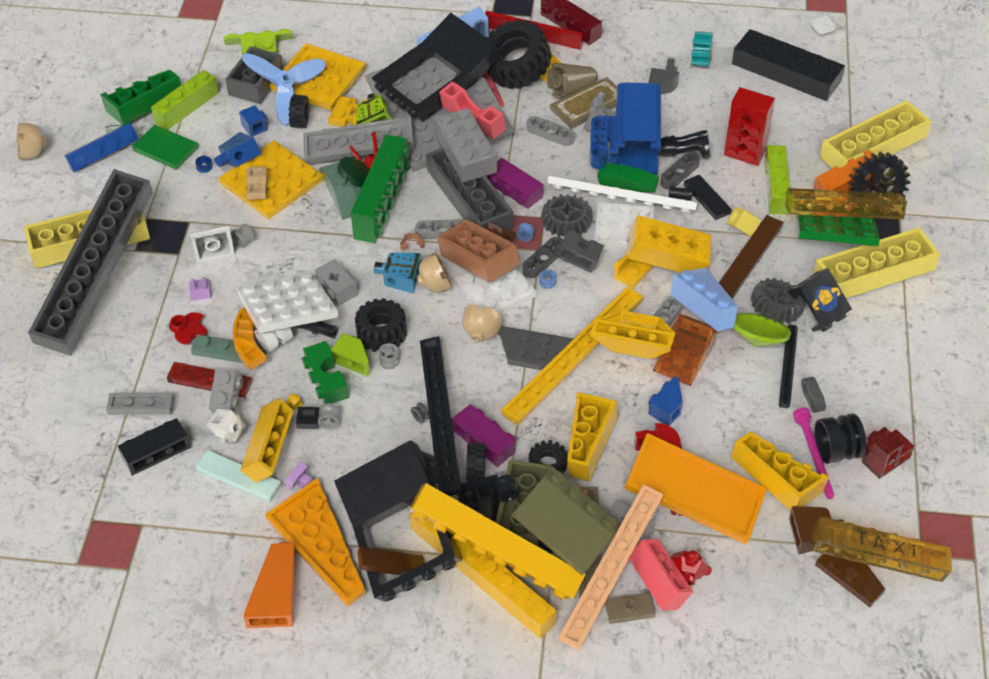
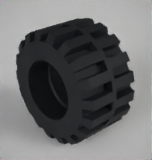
(378, 313)

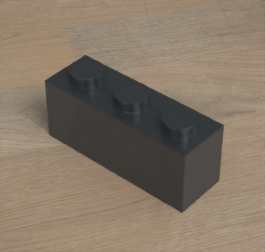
(154, 446)

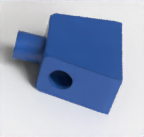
(237, 150)

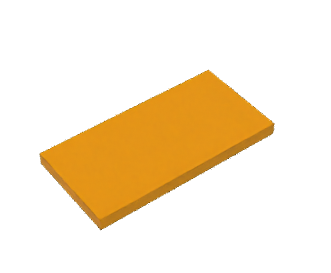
(697, 488)

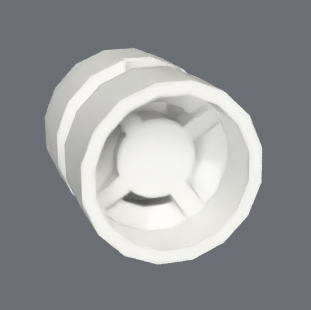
(271, 339)

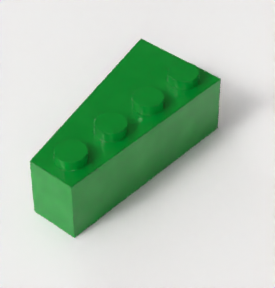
(136, 101)

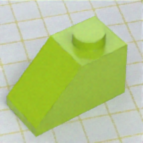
(351, 354)

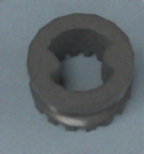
(419, 412)

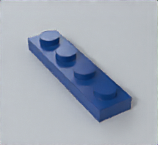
(101, 147)

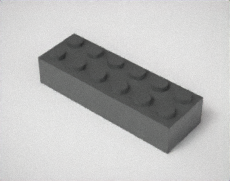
(473, 199)

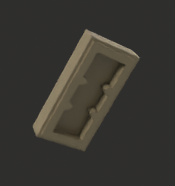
(630, 608)

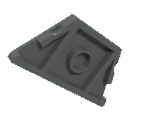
(530, 348)

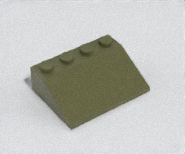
(567, 520)

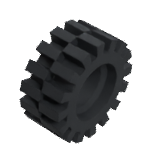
(298, 111)
(549, 450)
(475, 461)

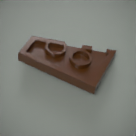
(853, 576)

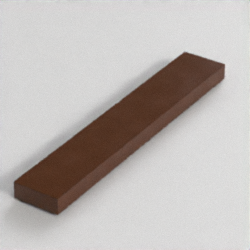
(750, 255)

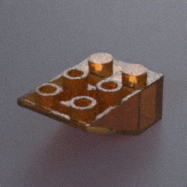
(689, 349)

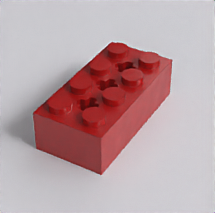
(749, 126)

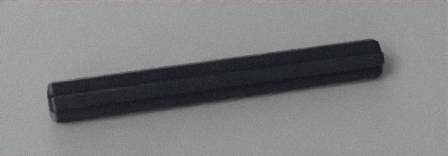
(788, 368)

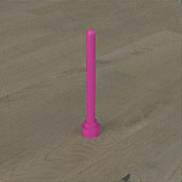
(803, 418)

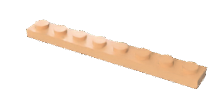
(610, 568)

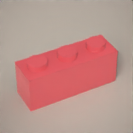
(660, 574)

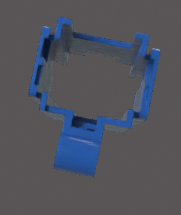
(633, 130)

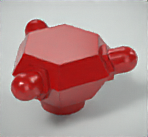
(691, 565)

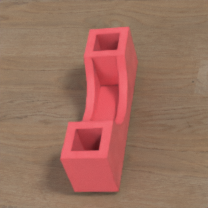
(489, 120)

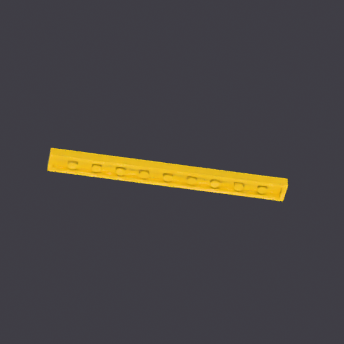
(564, 362)

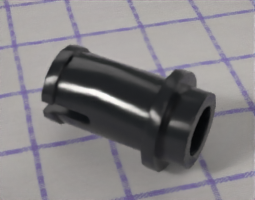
(681, 193)

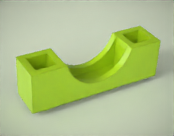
(777, 169)

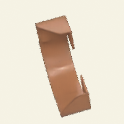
(403, 244)

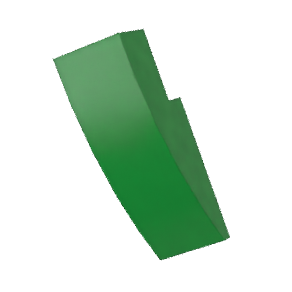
(627, 178)

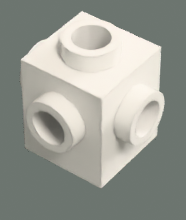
(226, 425)

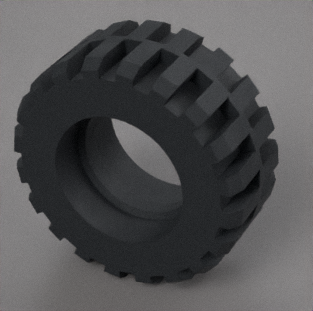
(527, 67)

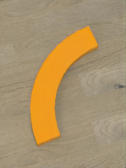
(244, 341)

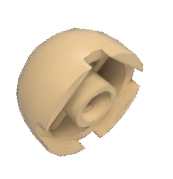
(29, 141)
(433, 274)
(481, 323)

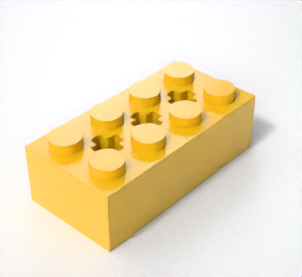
(668, 245)

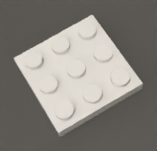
(614, 223)
(501, 294)

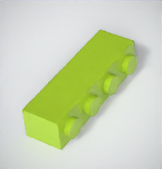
(184, 100)

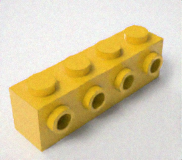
(267, 440)

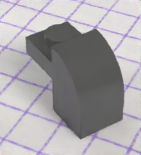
(667, 78)

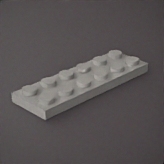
(335, 142)

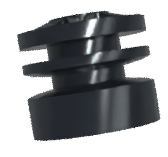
(840, 438)

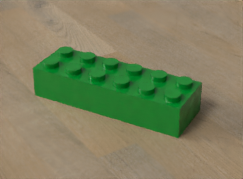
(380, 189)

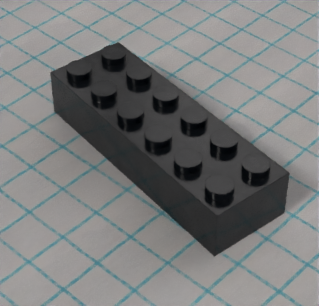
(788, 64)

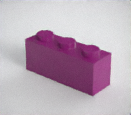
(516, 184)
(477, 428)

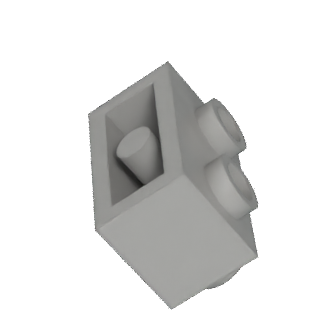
(225, 390)

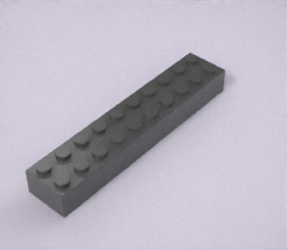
(90, 262)

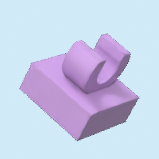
(199, 289)
(298, 477)

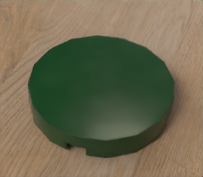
(353, 170)

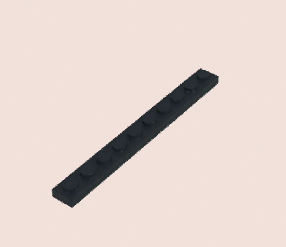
(440, 417)

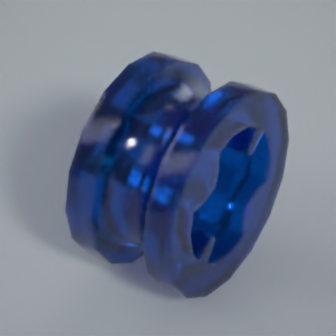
(201, 160)

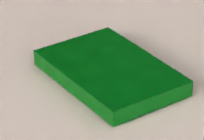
(165, 147)

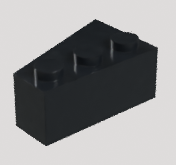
(481, 496)

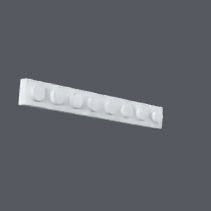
(630, 196)

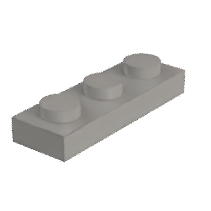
(139, 403)

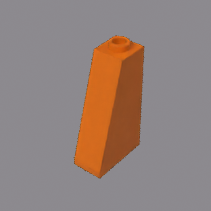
(274, 590)

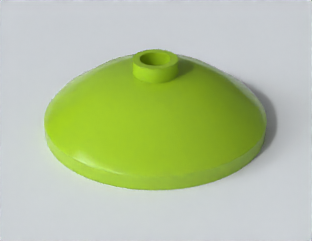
(760, 330)

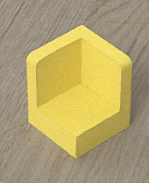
(743, 221)

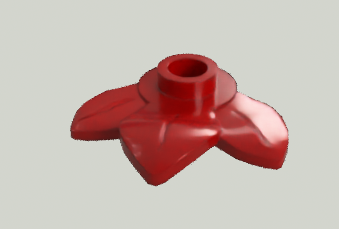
(187, 327)

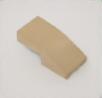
(256, 183)

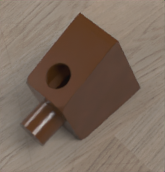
(802, 521)

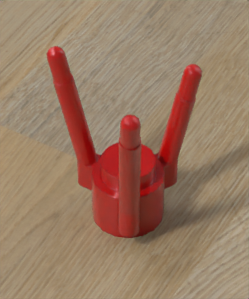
(368, 161)

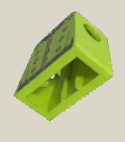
(373, 110)

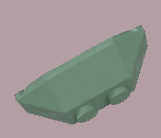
(341, 190)

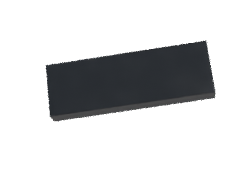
(708, 197)

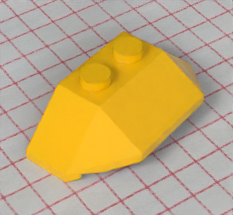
(633, 334)

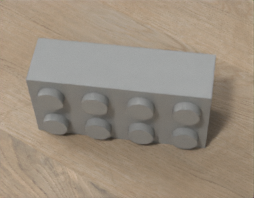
(465, 145)

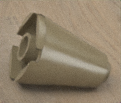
(569, 78)

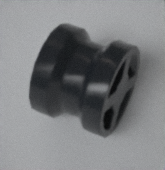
(506, 488)

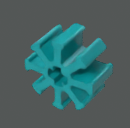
(702, 49)

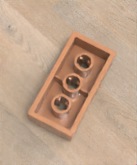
(478, 250)

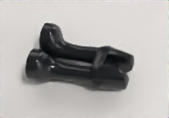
(696, 141)

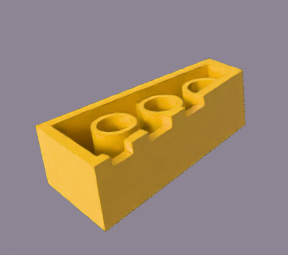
(590, 433)
(777, 471)

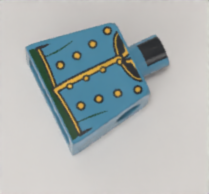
(400, 270)

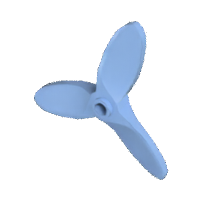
(284, 80)

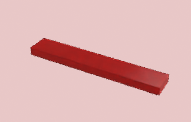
(553, 34)

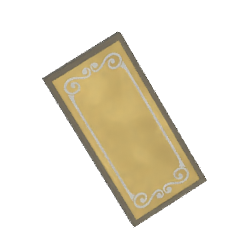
(576, 107)

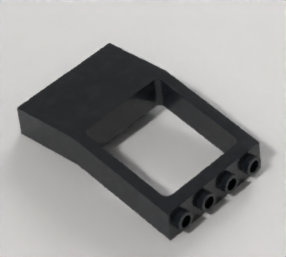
(454, 45)
(382, 490)

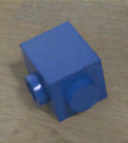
(253, 120)

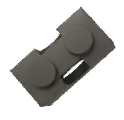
(575, 244)

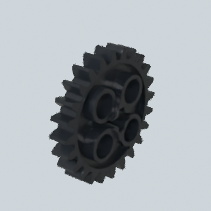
(876, 167)

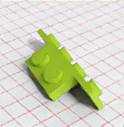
(265, 40)

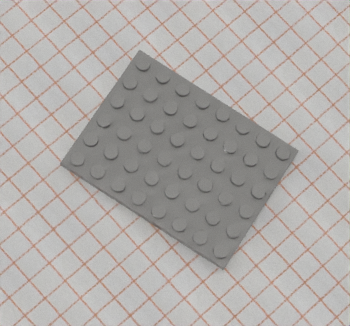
(419, 85)

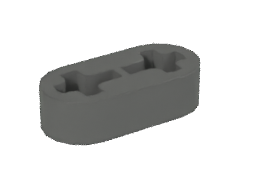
(813, 394)

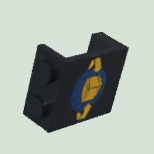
(823, 299)

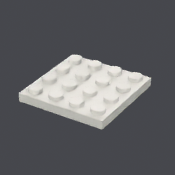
(286, 302)

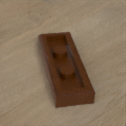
(387, 561)

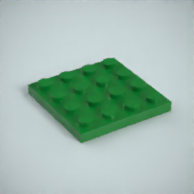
(838, 229)

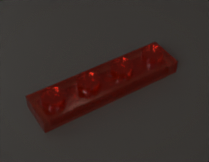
(200, 377)

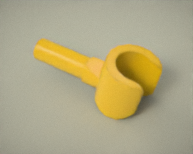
(294, 401)

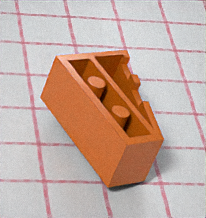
(838, 178)

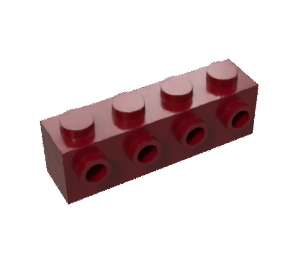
(572, 18)

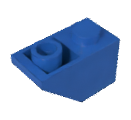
(668, 403)

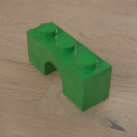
(329, 386)

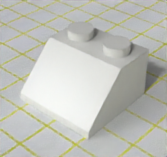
(212, 244)

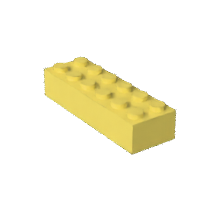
(884, 132)
(54, 238)
(875, 267)

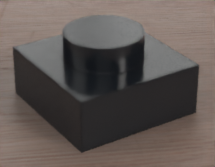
(307, 418)

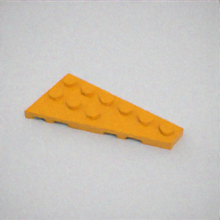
(318, 540)

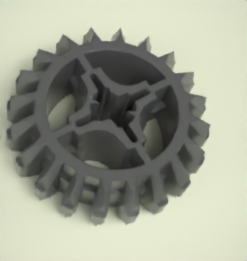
(555, 214)
(776, 302)

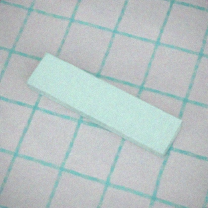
(230, 473)

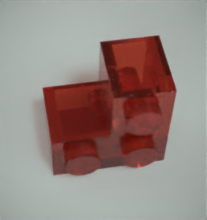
(886, 451)

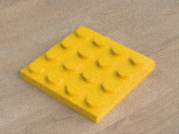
(330, 84)
(286, 179)

